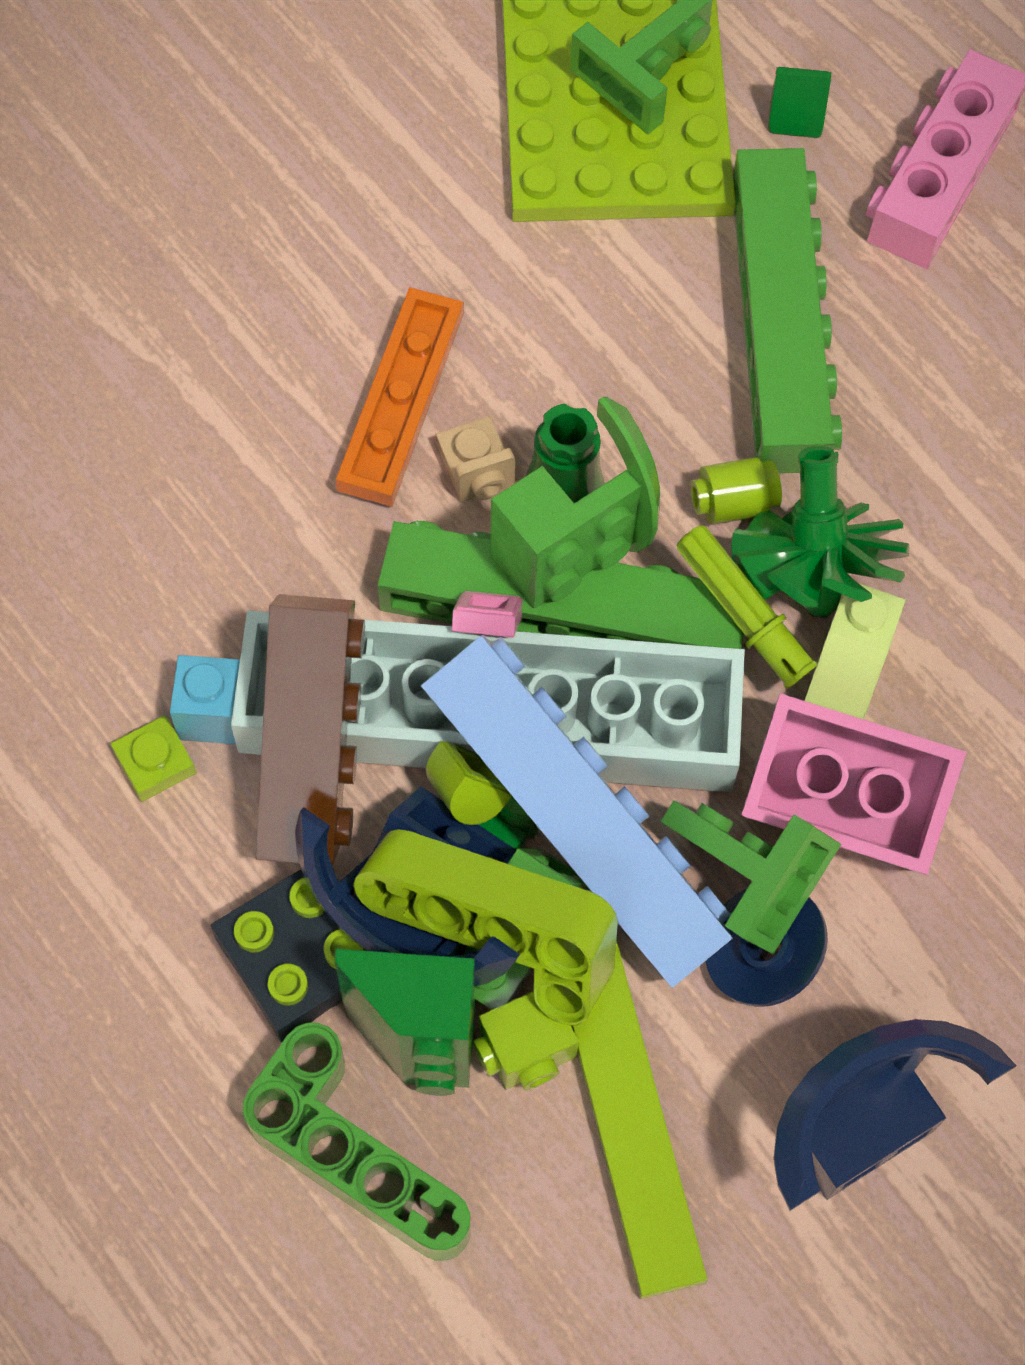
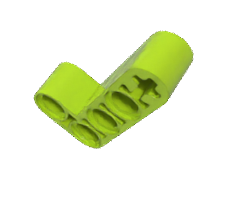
(471, 897)

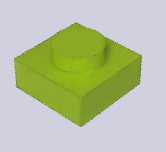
(153, 758)

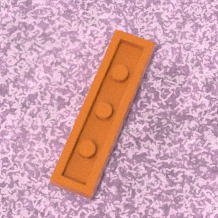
(400, 397)

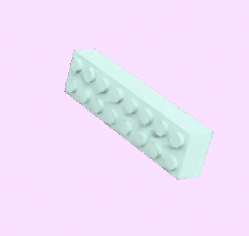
(644, 706)

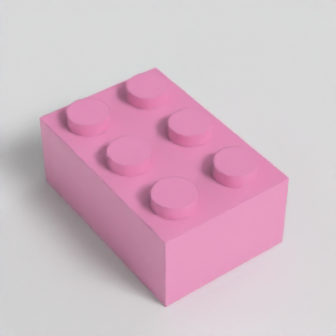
(854, 782)

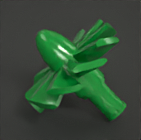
(813, 546)

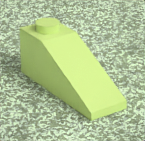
(855, 653)

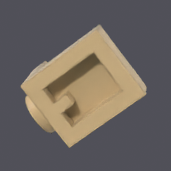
(476, 460)

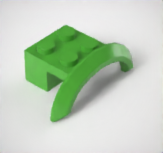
(552, 543)

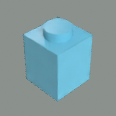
(204, 698)

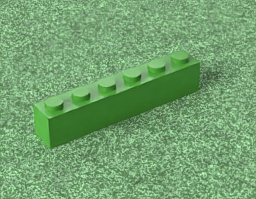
(782, 306)
(432, 567)

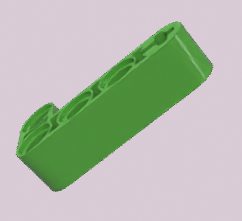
(365, 1155)

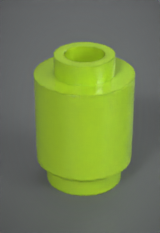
(736, 490)

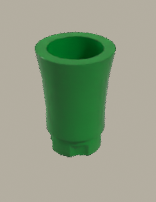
(569, 450)

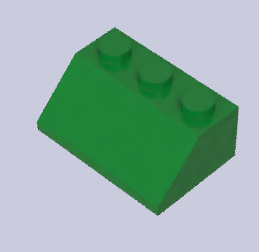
(413, 1013)

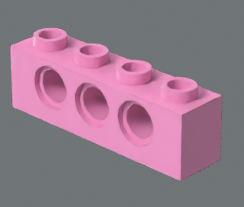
(945, 159)

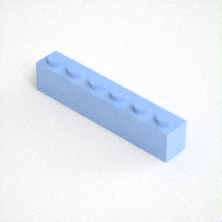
(578, 810)

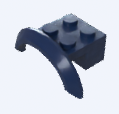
(423, 815)
(869, 1104)

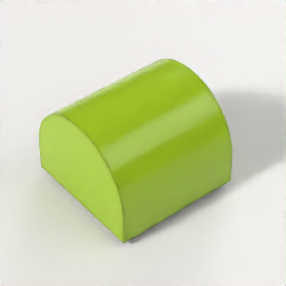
(465, 784)

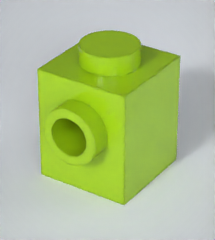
(523, 1044)

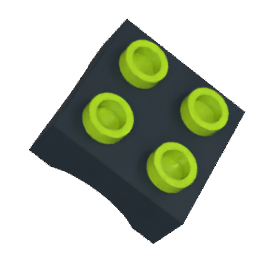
(285, 953)

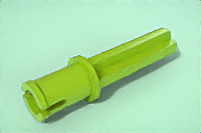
(745, 606)

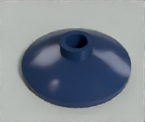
(752, 980)

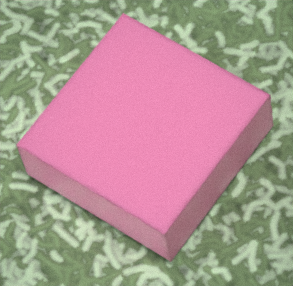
(487, 614)

